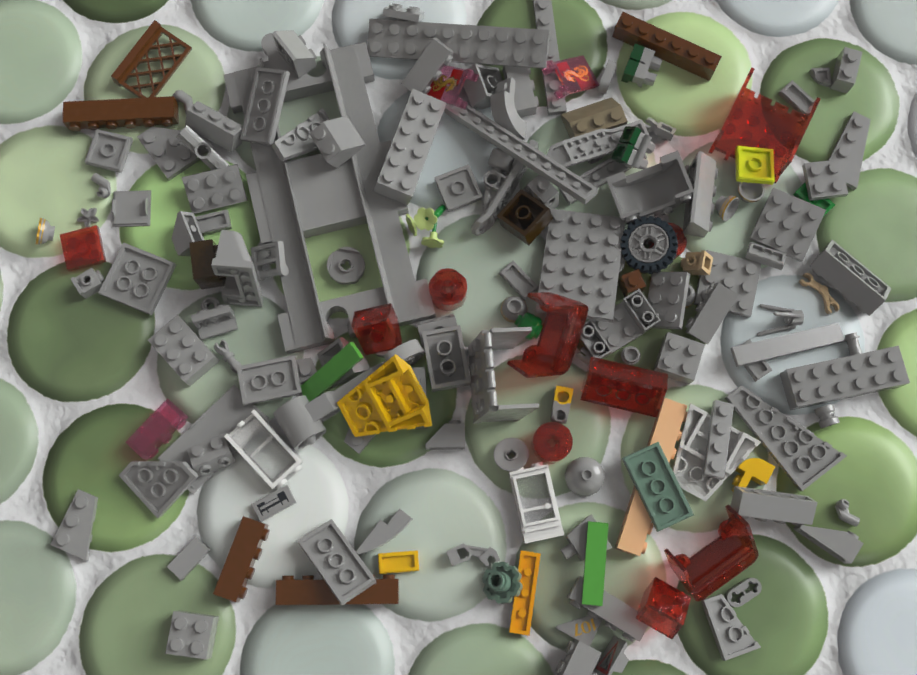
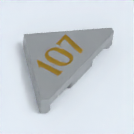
(581, 629)

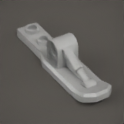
(589, 146)
(498, 194)

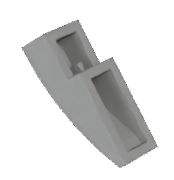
(385, 532)

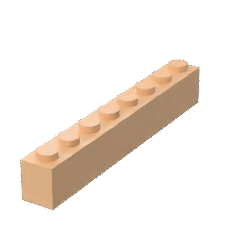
(636, 519)

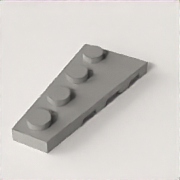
(299, 140)

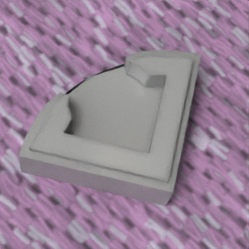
(821, 76)

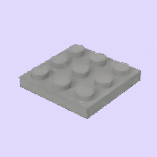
(787, 224)
(735, 274)
(137, 278)

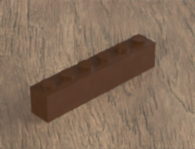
(667, 46)
(121, 113)
(318, 593)

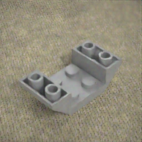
(630, 321)

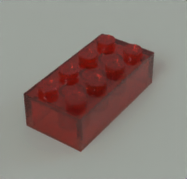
(624, 387)

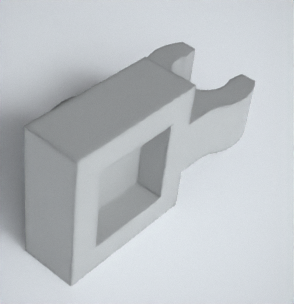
(661, 129)

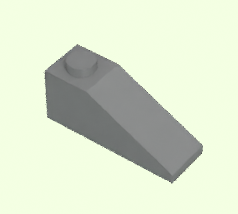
(838, 543)

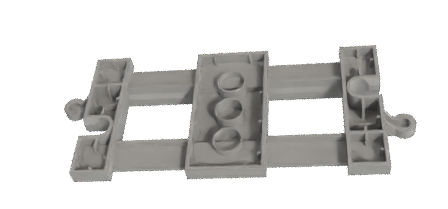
(316, 198)

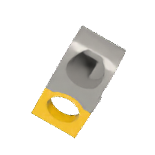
(561, 404)

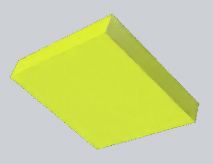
(754, 165)

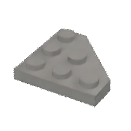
(169, 151)
(158, 482)

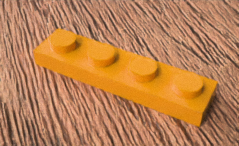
(523, 604)

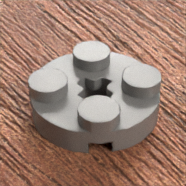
(340, 257)

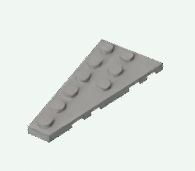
(790, 444)

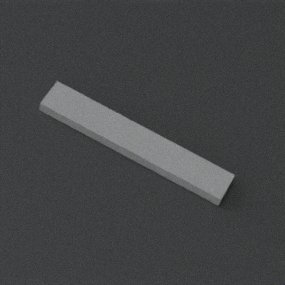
(787, 344)

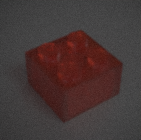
(663, 608)

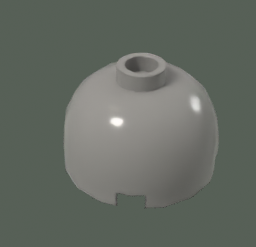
(584, 476)

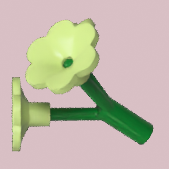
(427, 220)

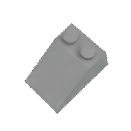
(446, 358)

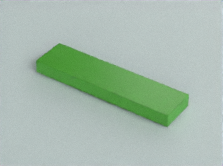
(331, 371)
(594, 563)

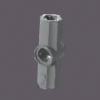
(193, 142)

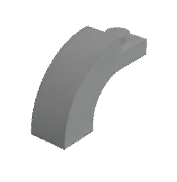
(504, 109)

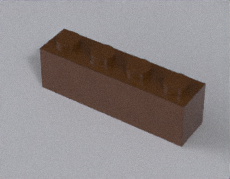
(241, 559)

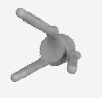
(791, 316)

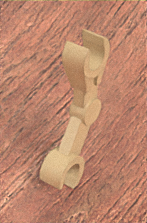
(823, 290)

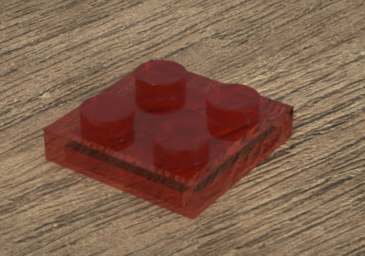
(83, 248)

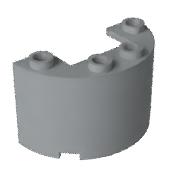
(651, 189)

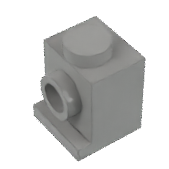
(90, 288)

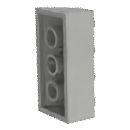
(698, 210)
(850, 278)

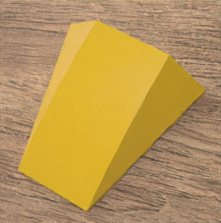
(386, 401)

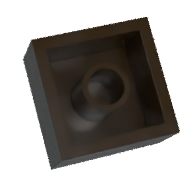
(525, 217)
(201, 259)

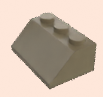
(599, 115)

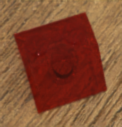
(377, 329)

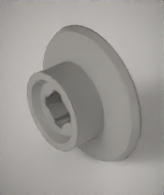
(505, 448)

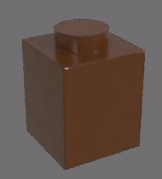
(631, 282)

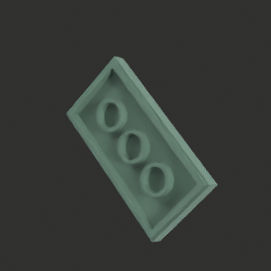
(657, 486)

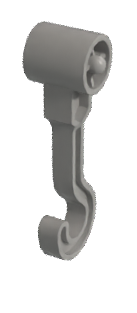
(304, 420)

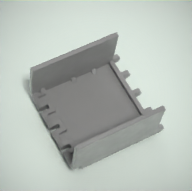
(483, 377)

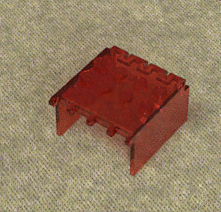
(761, 125)

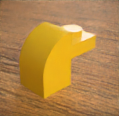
(752, 469)

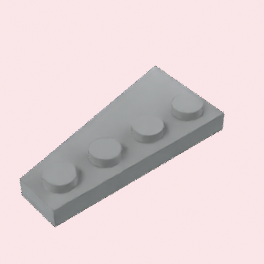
(851, 148)

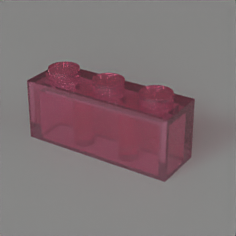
(157, 430)

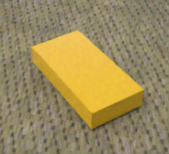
(398, 562)

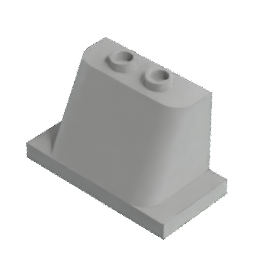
(235, 263)

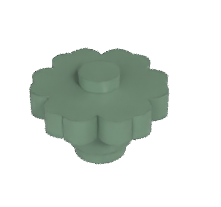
(502, 582)

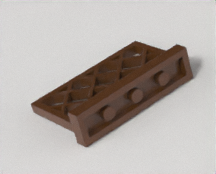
(137, 55)

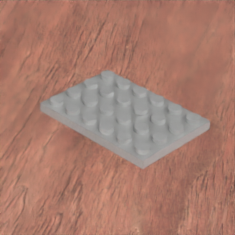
(583, 260)

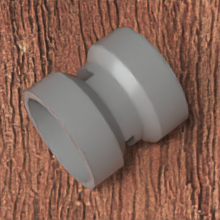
(826, 415)

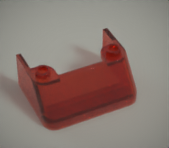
(557, 338)
(717, 561)

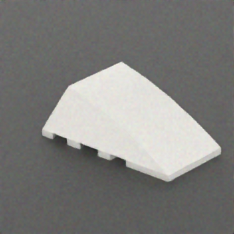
(692, 451)

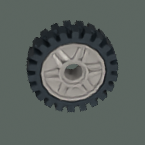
(644, 231)

